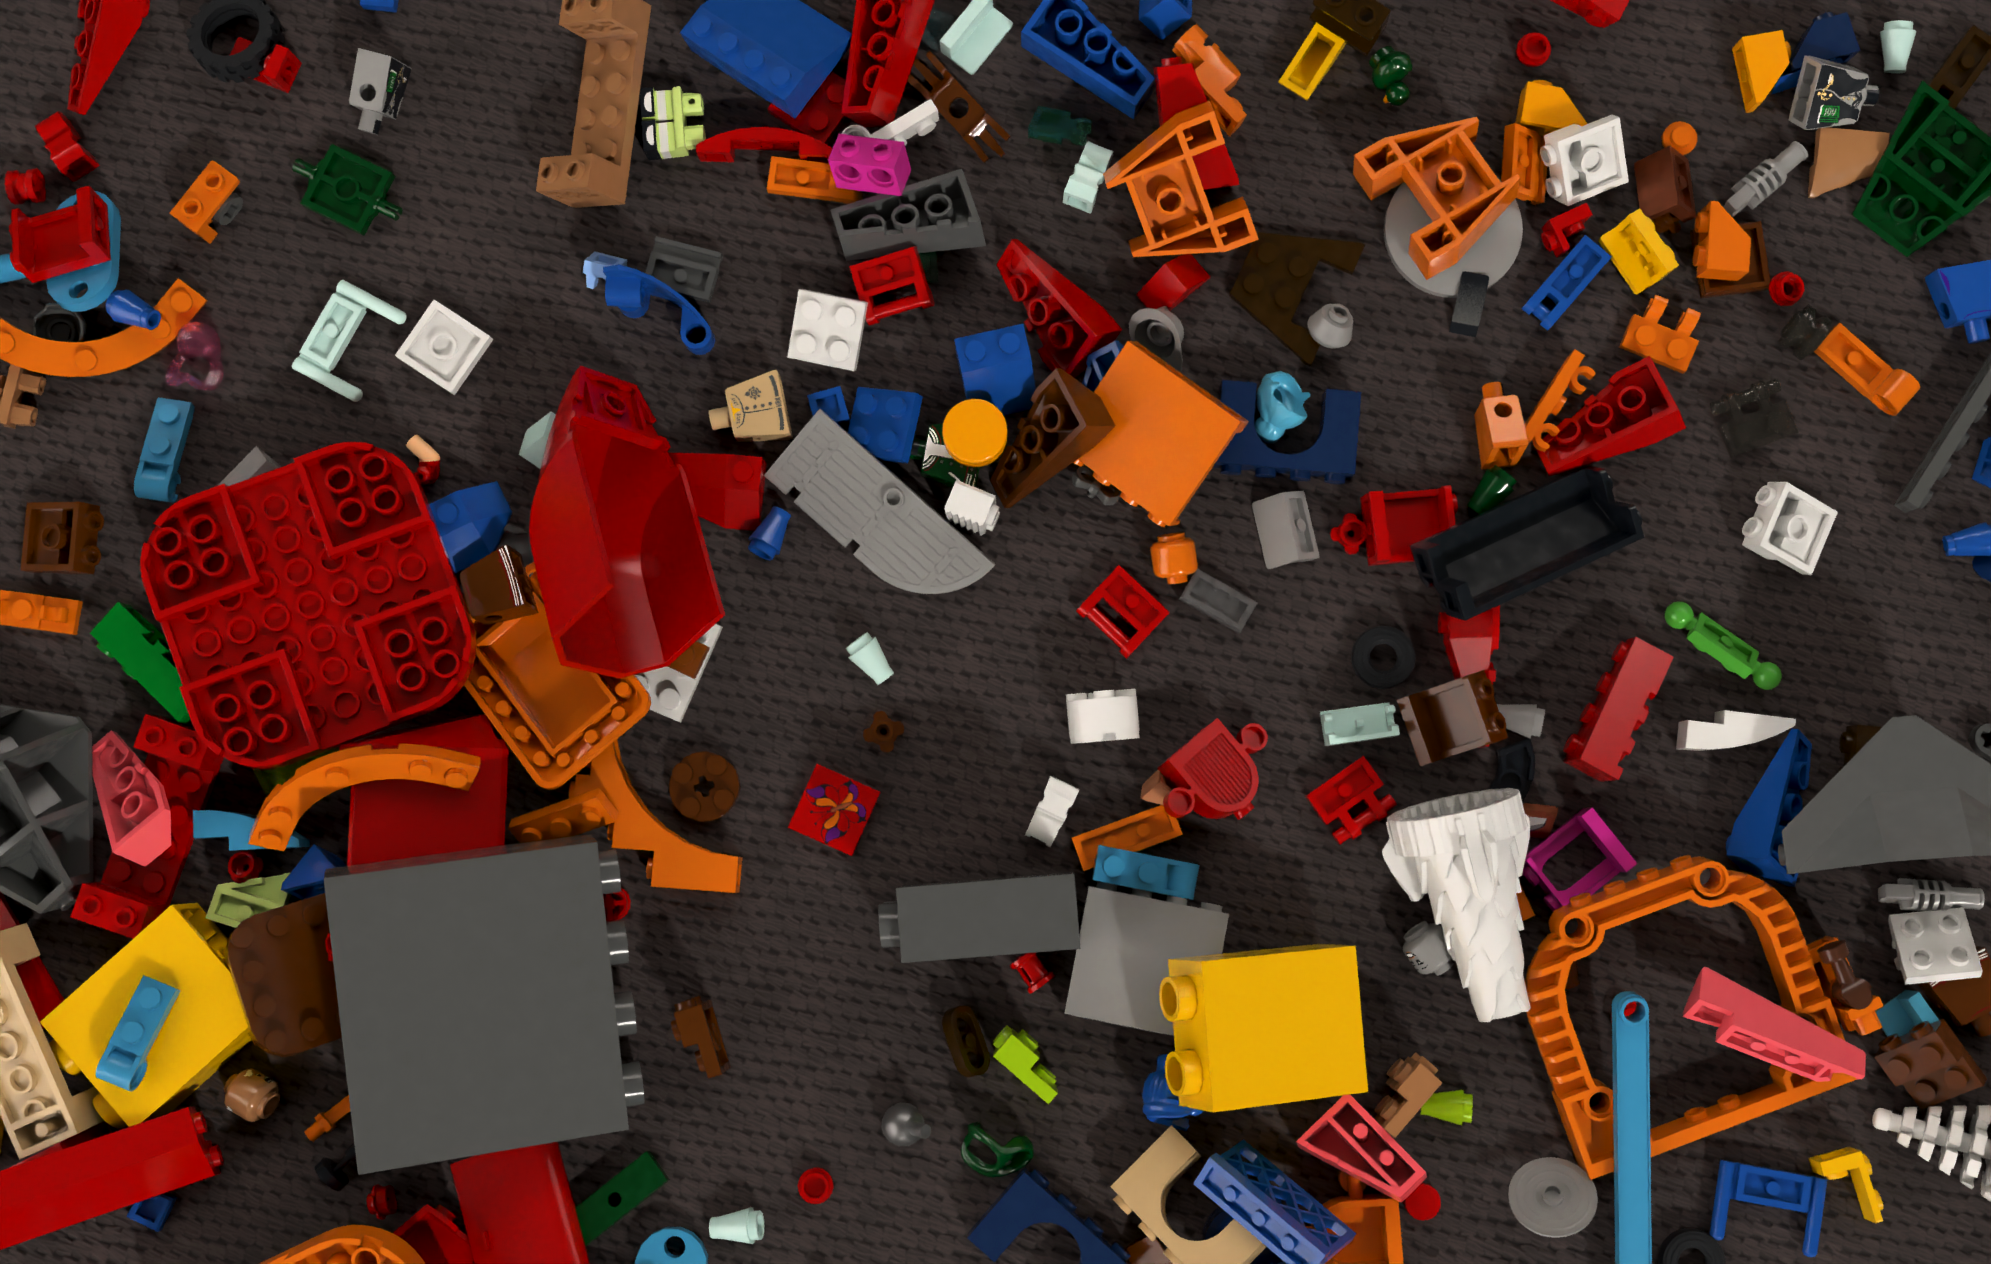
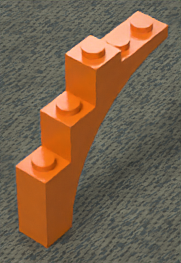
(675, 859)

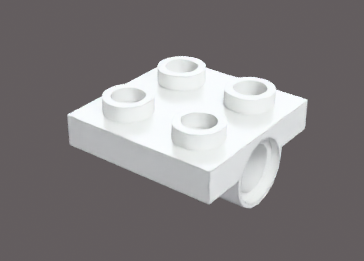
(1934, 946)

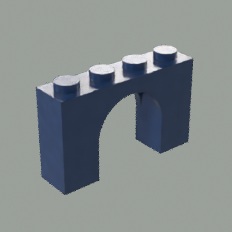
(1330, 457)
(1031, 1202)

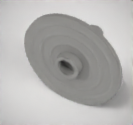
(1552, 1197)

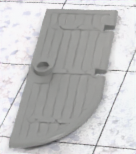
(866, 502)

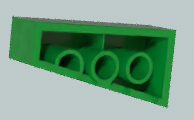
(143, 656)

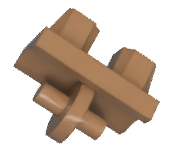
(11, 396)

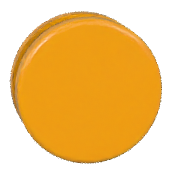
(974, 432)

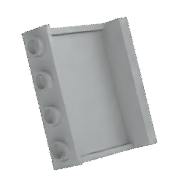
(1128, 951)

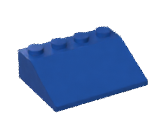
(769, 46)

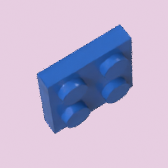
(885, 422)

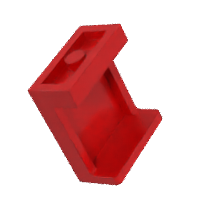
(62, 238)
(1404, 519)

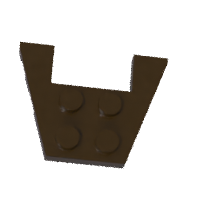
(1277, 278)

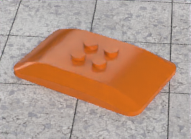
(543, 710)

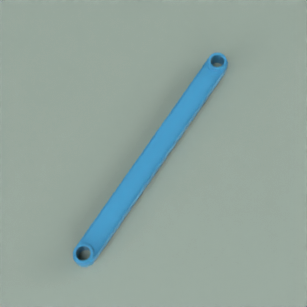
(1631, 1130)

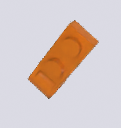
(1866, 371)

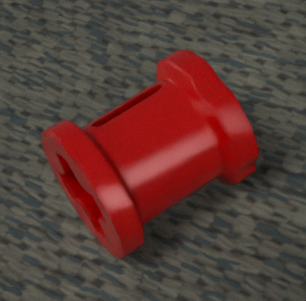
(1032, 971)

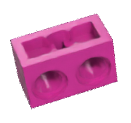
(869, 164)

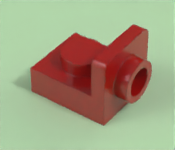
(1565, 223)

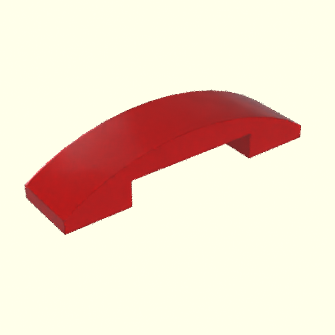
(723, 145)

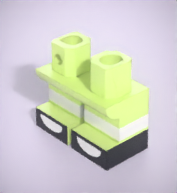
(665, 122)

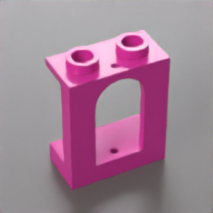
(1586, 820)

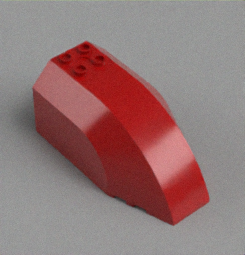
(617, 536)

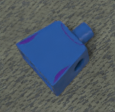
(1963, 297)

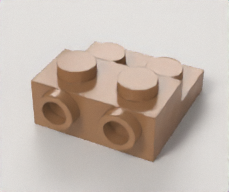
(1414, 1084)

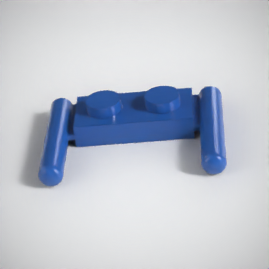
(1772, 1189)

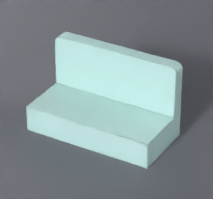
(975, 35)

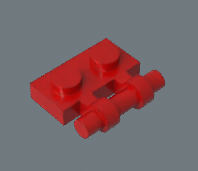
(1343, 792)

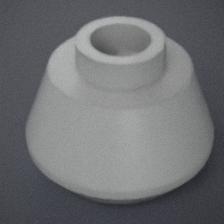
(1331, 326)

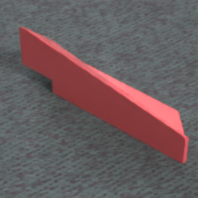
(1770, 1031)

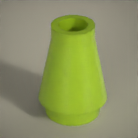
(1450, 1106)

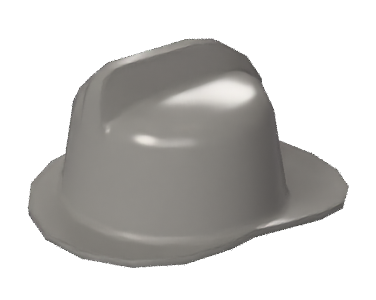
(1160, 333)

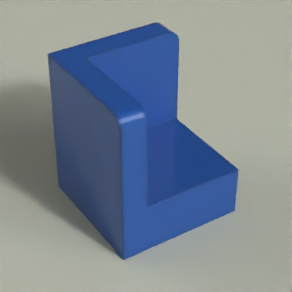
(1164, 15)

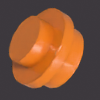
(1680, 137)

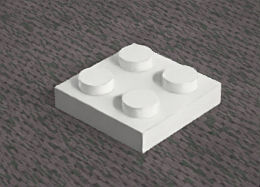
(827, 329)
(444, 347)

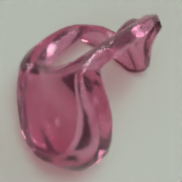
(196, 340)

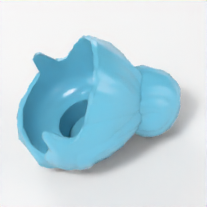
(1279, 406)

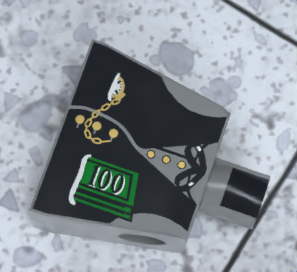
(377, 88)
(1830, 94)

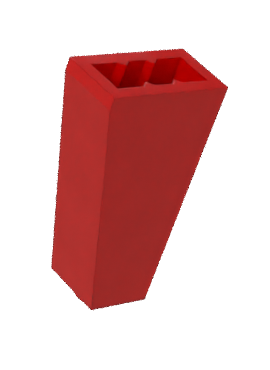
(1179, 90)

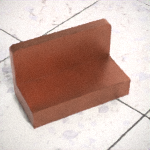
(1665, 185)

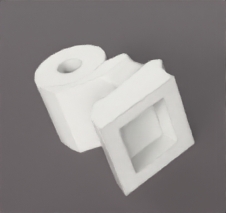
(1052, 810)

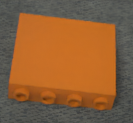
(1163, 434)

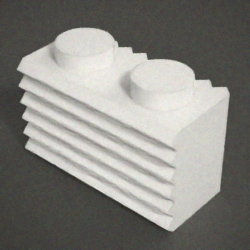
(972, 508)

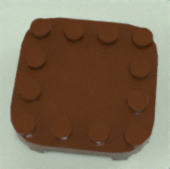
(286, 977)

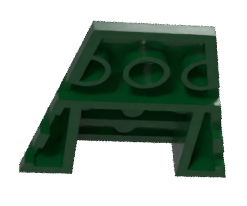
(1927, 175)

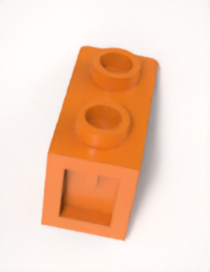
(205, 199)

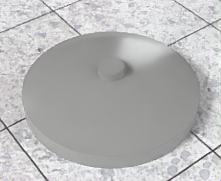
(1489, 256)

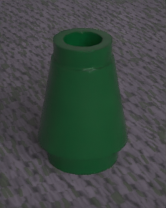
(1491, 490)

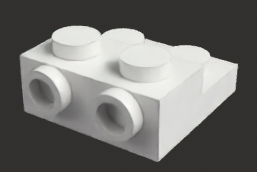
(1584, 160)
(1788, 526)

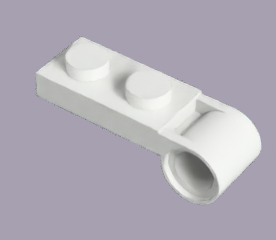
(919, 120)

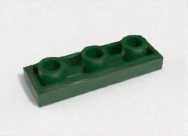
(634, 1186)

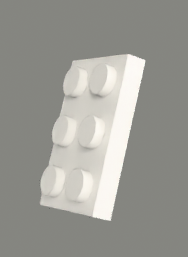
(672, 690)

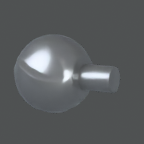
(904, 1125)

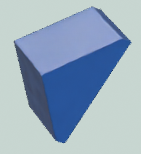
(308, 875)

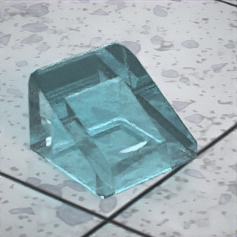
(936, 27)

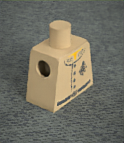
(755, 410)

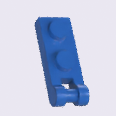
(1567, 281)

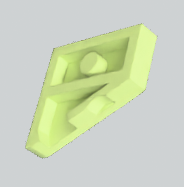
(240, 901)

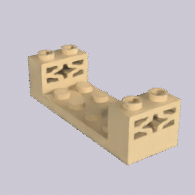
(32, 1087)

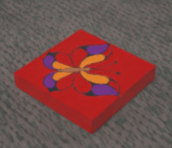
(834, 809)

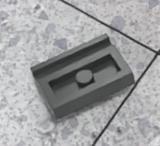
(685, 268)

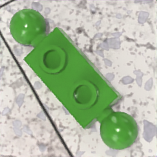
(1723, 645)

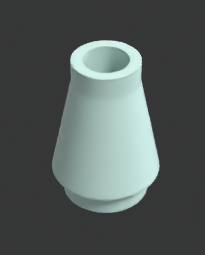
(1896, 45)
(870, 658)
(738, 1226)

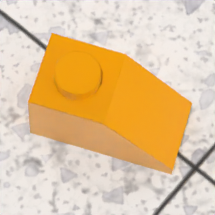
(1759, 64)
(1546, 108)

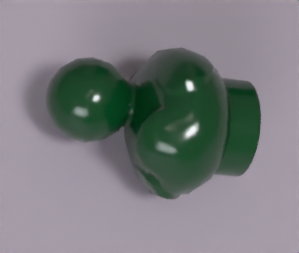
(1388, 71)

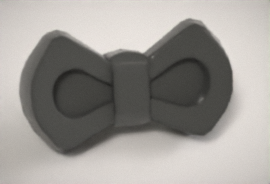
(1083, 479)

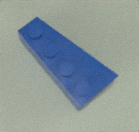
(1086, 52)

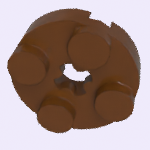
(720, 798)

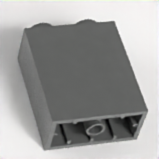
(982, 917)

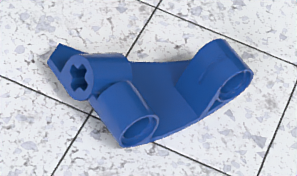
(631, 293)

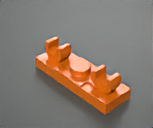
(1553, 398)
(39, 612)

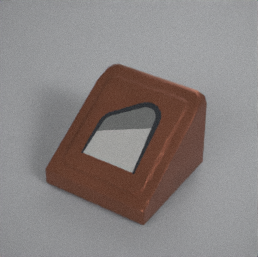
(1541, 819)

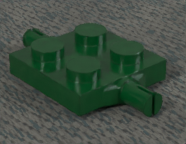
(347, 189)

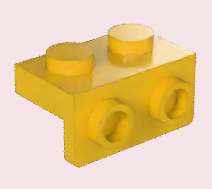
(1638, 252)

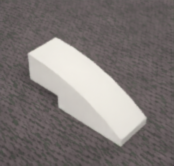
(1729, 730)

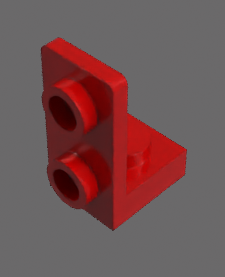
(278, 68)

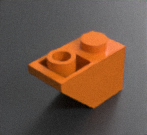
(1722, 245)

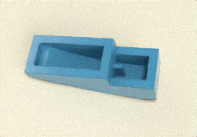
(236, 827)

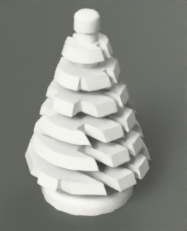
(1950, 1138)

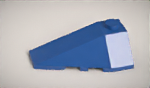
(1769, 809)

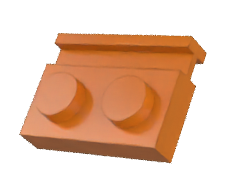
(1523, 157)

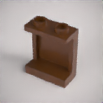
(1453, 718)

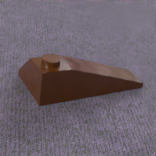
(1057, 431)

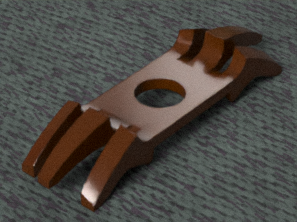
(948, 90)

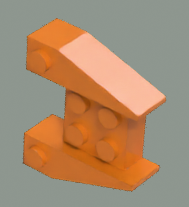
(1448, 182)
(1171, 193)

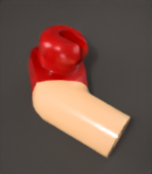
(428, 460)

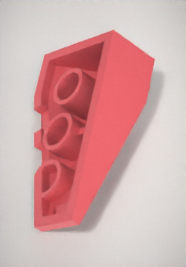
(130, 801)

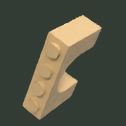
(1145, 1191)

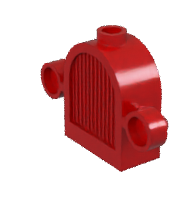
(1214, 772)

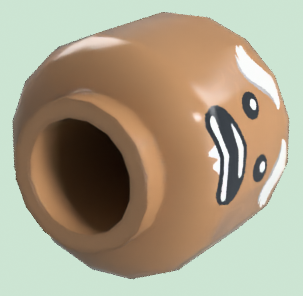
(251, 1095)

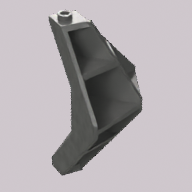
(1896, 800)
(45, 807)

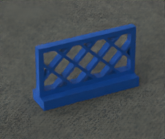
(1256, 1209)

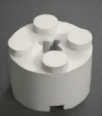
(1103, 716)

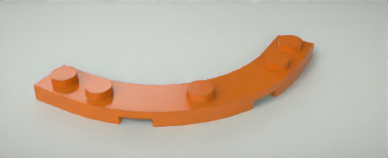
(107, 354)
(350, 767)

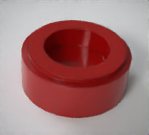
(1423, 1202)

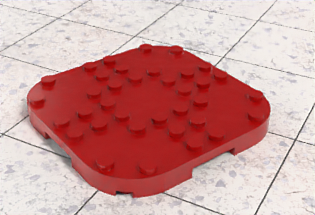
(308, 605)

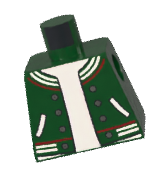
(938, 463)

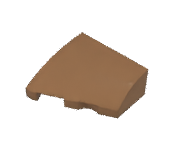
(1844, 157)

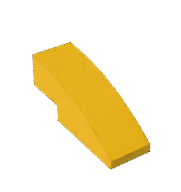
(1312, 61)

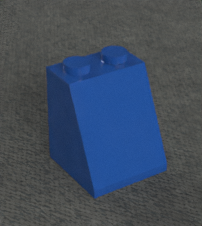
(997, 368)

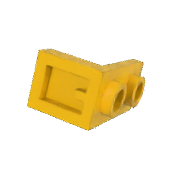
(1835, 1166)

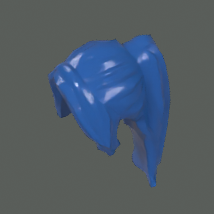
(1160, 1103)

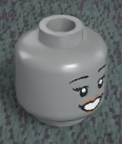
(1427, 949)

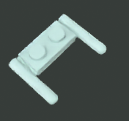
(333, 333)

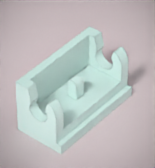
(1359, 724)

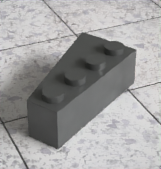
(928, 215)

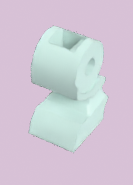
(1087, 175)

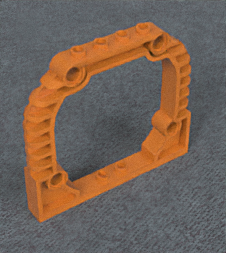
(1620, 902)

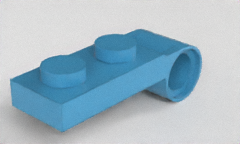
(163, 450)
(1145, 872)
(135, 1034)

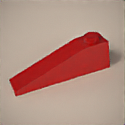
(1061, 313)

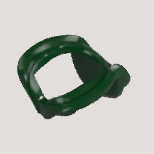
(1010, 1158)

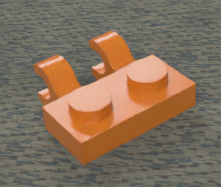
(1664, 345)

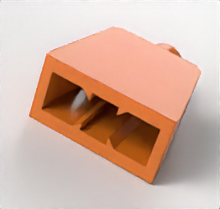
(1499, 428)

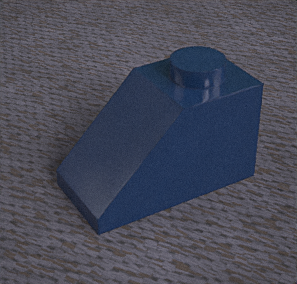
(1826, 39)

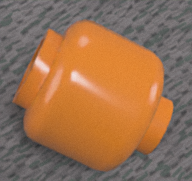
(1174, 557)

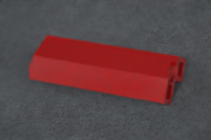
(105, 1175)

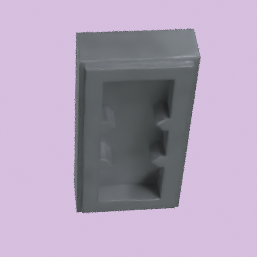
(1218, 601)

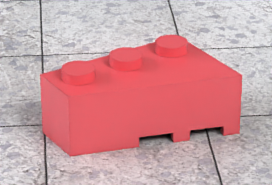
(1363, 1149)

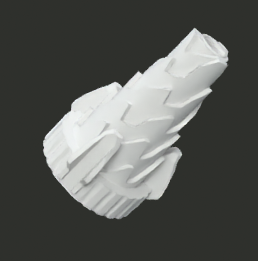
(1469, 862)

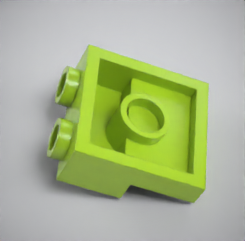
(1019, 1054)

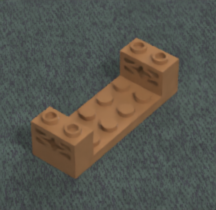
(606, 103)

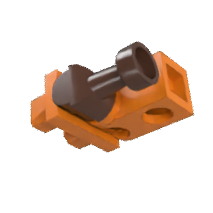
(1849, 994)

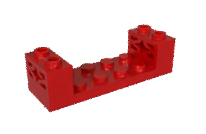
(136, 894)

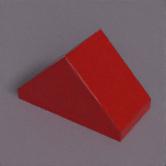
(1173, 283)

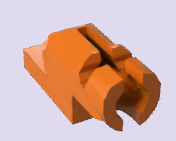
(1215, 75)

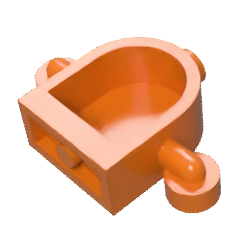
(1373, 1219)

